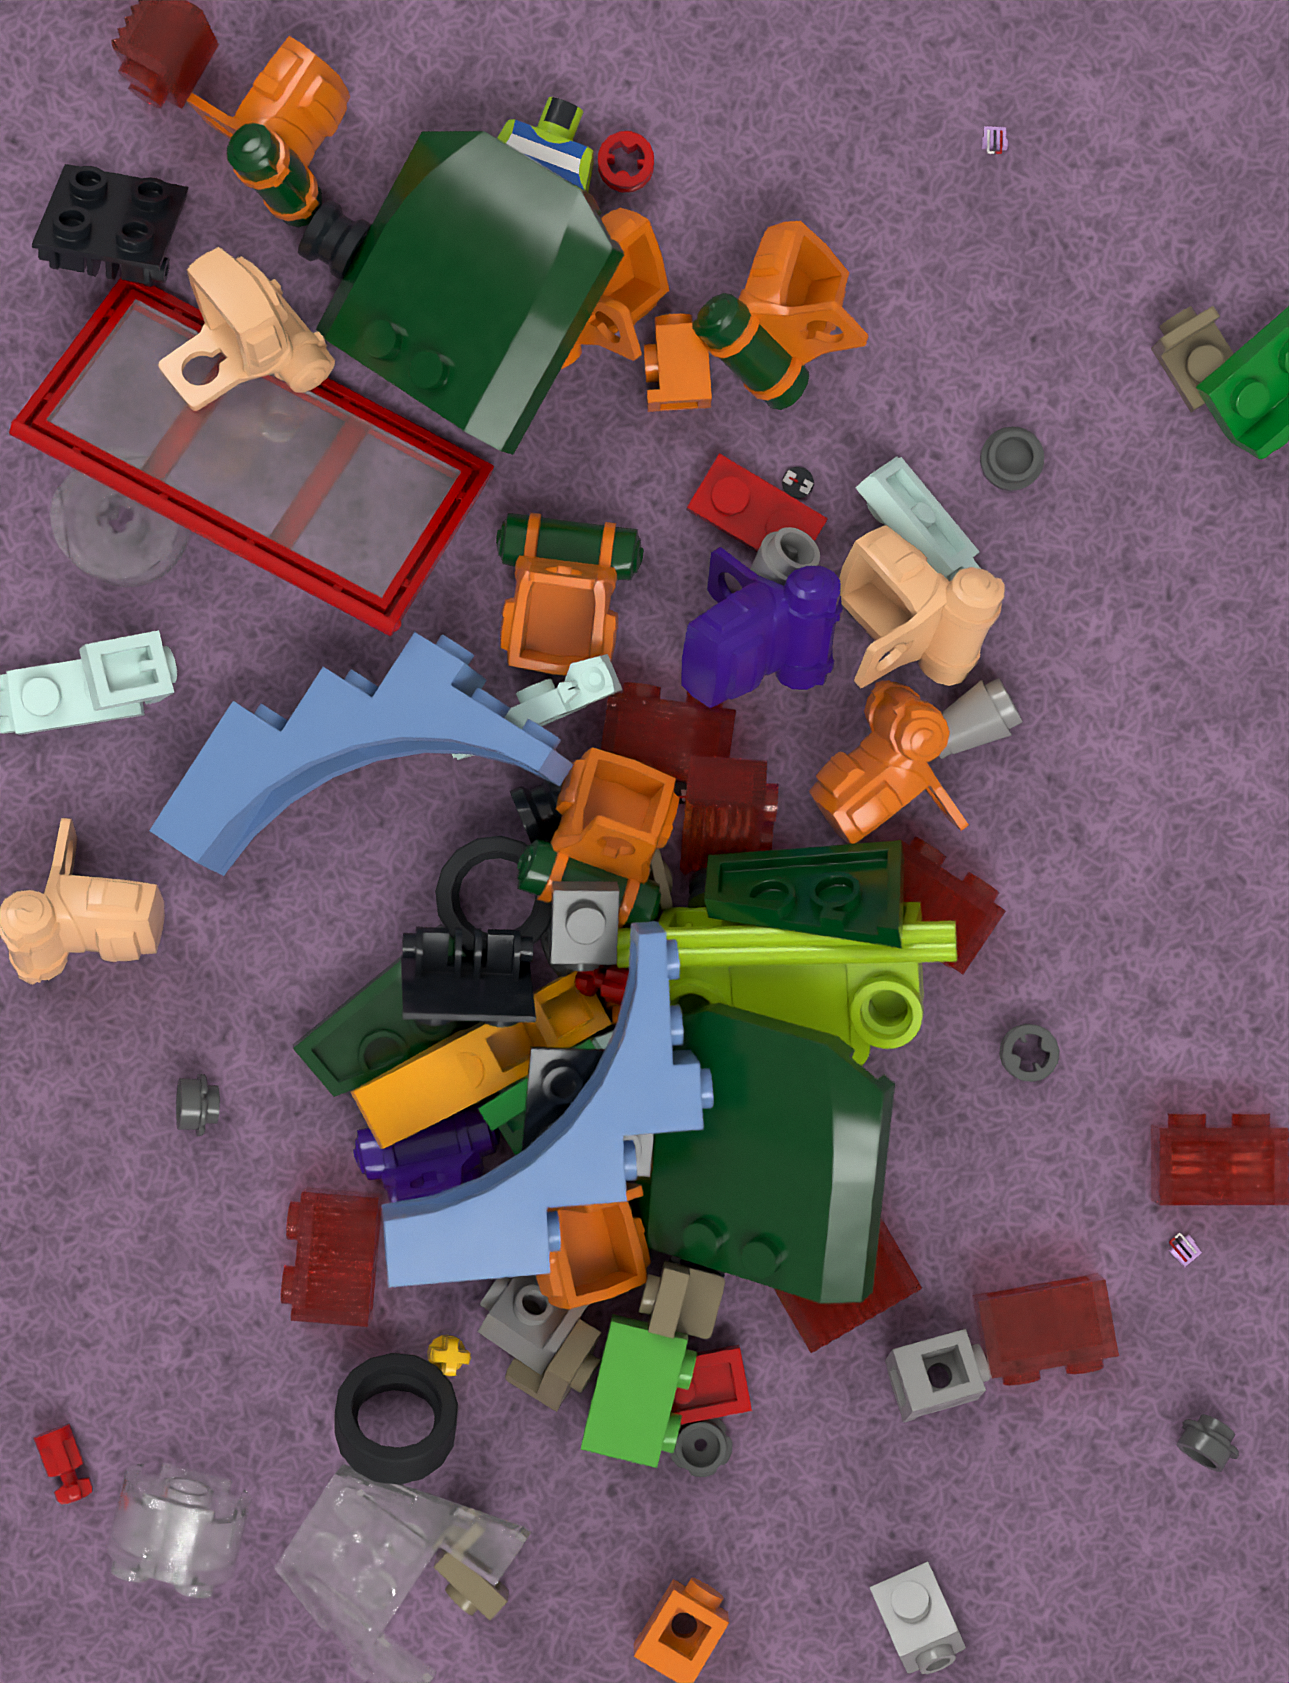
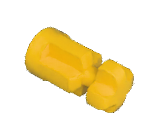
(448, 1354)

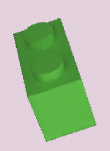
(636, 1392)

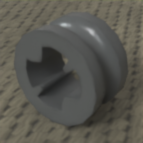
(1046, 1043)

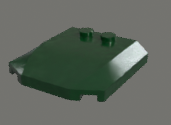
(474, 283)
(785, 1163)

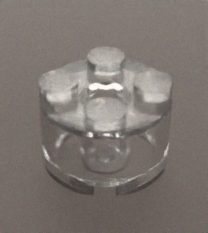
(124, 559)
(177, 1528)

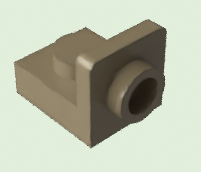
(1191, 351)

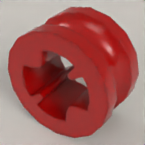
(629, 142)

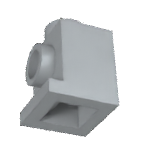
(521, 1334)
(953, 1352)

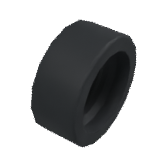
(451, 880)
(404, 1374)

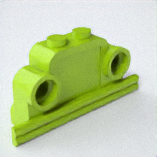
(811, 980)

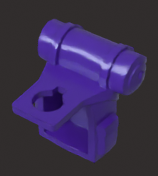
(761, 631)
(430, 1159)

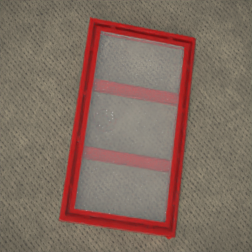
(288, 480)

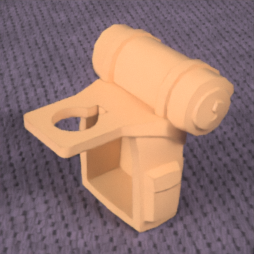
(250, 328)
(916, 609)
(79, 916)

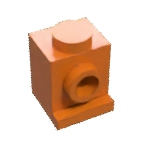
(677, 365)
(679, 1654)

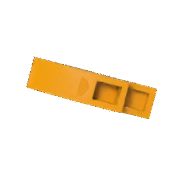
(474, 1063)

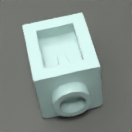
(128, 670)

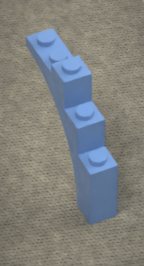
(265, 762)
(639, 1087)

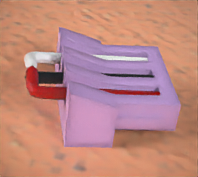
(996, 143)
(1185, 1250)

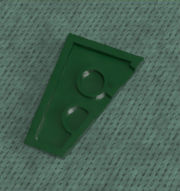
(813, 890)
(369, 1034)

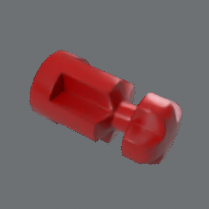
(611, 983)
(60, 1458)

